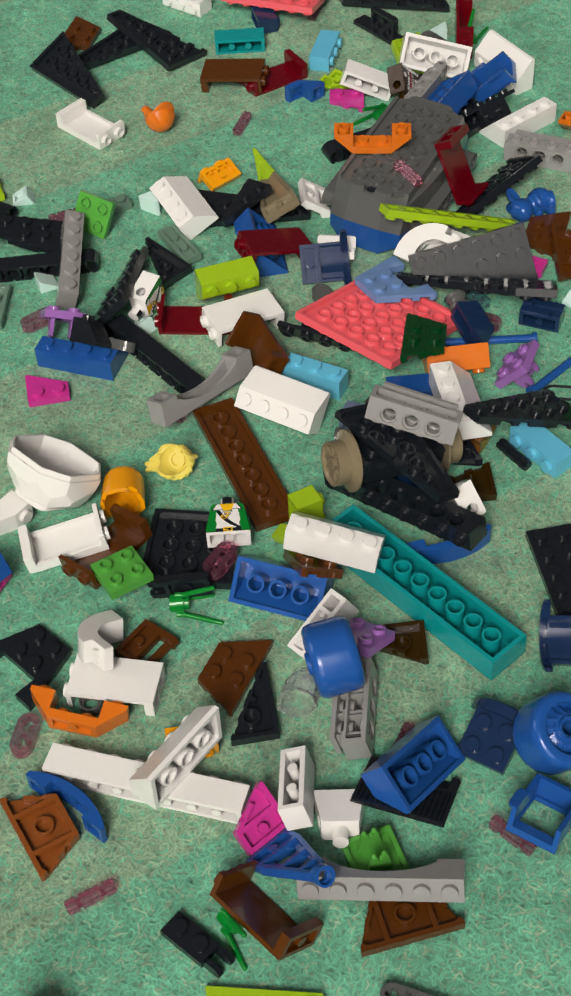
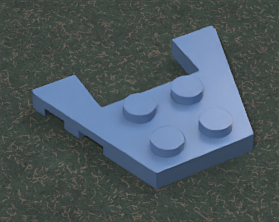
(384, 287)

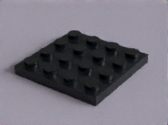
(181, 545)

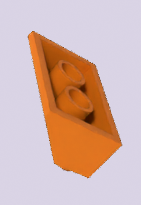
(468, 357)

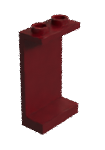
(463, 33)
(281, 75)
(456, 167)
(270, 242)
(181, 319)

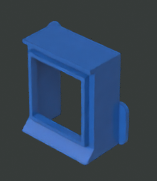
(494, 76)
(550, 794)

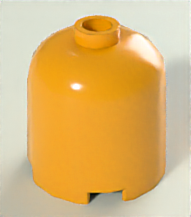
(124, 487)

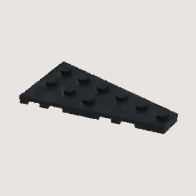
(110, 48)
(65, 69)

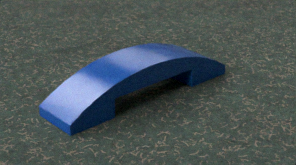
(446, 550)
(50, 784)

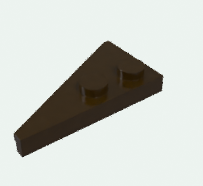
(409, 641)

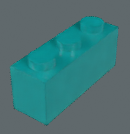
(239, 41)

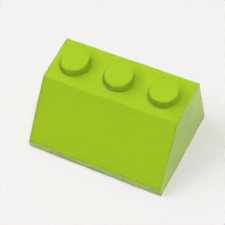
(226, 278)

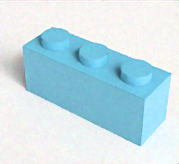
(325, 50)
(317, 374)
(542, 448)

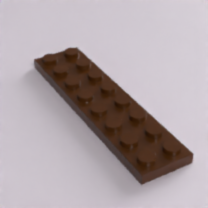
(243, 463)

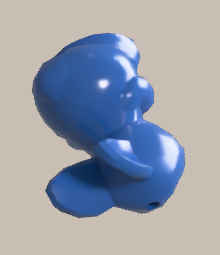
(537, 203)

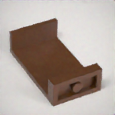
(234, 71)
(254, 334)
(125, 531)
(260, 914)

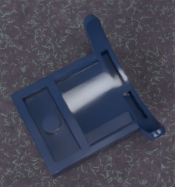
(325, 261)
(554, 638)
(489, 735)

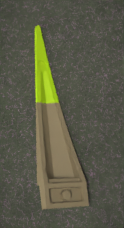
(281, 199)

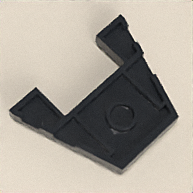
(36, 655)

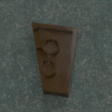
(481, 480)

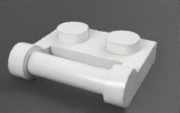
(311, 197)

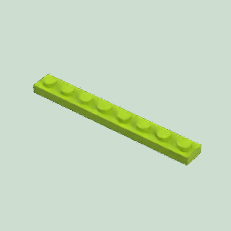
(456, 219)

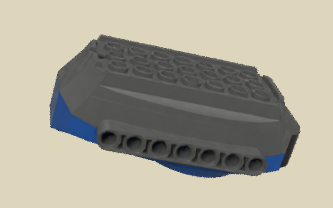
(372, 180)

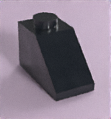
(89, 332)

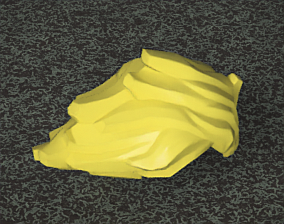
(172, 462)

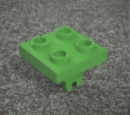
(97, 213)
(121, 572)
(375, 851)

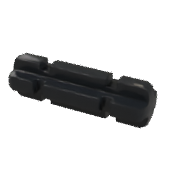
(513, 454)

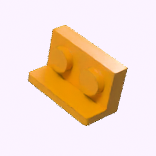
(219, 174)

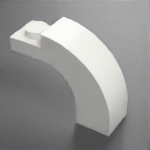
(422, 236)
(96, 636)

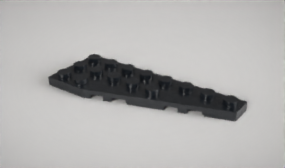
(516, 287)

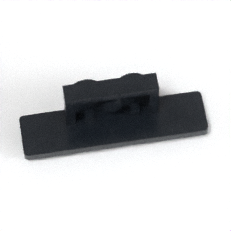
(380, 24)
(492, 110)
(309, 334)

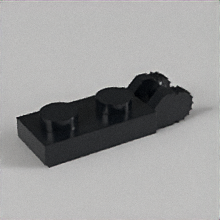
(169, 584)
(196, 943)

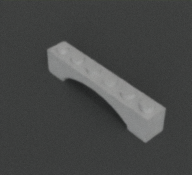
(70, 261)
(233, 367)
(430, 883)

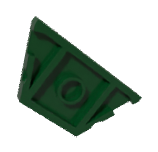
(422, 338)

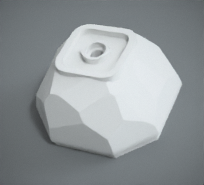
(51, 472)

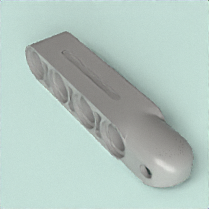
(429, 81)

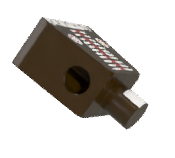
(401, 79)

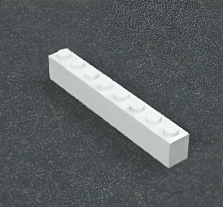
(111, 774)

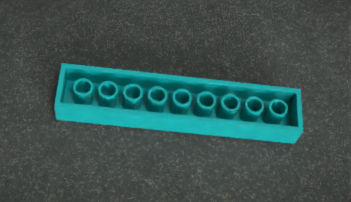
(445, 606)

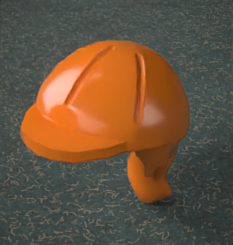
(160, 118)

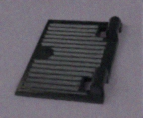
(431, 810)

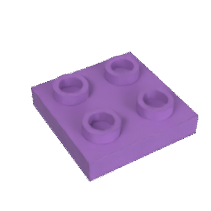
(53, 314)
(518, 366)
(370, 637)

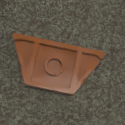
(42, 830)

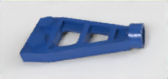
(285, 845)

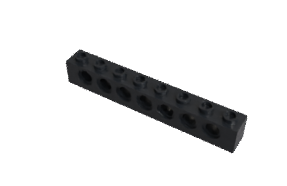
(420, 510)

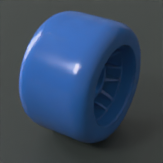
(333, 657)
(544, 733)

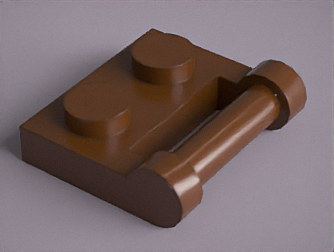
(143, 640)

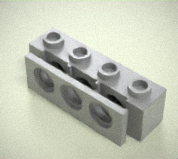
(553, 153)
(410, 404)
(354, 717)

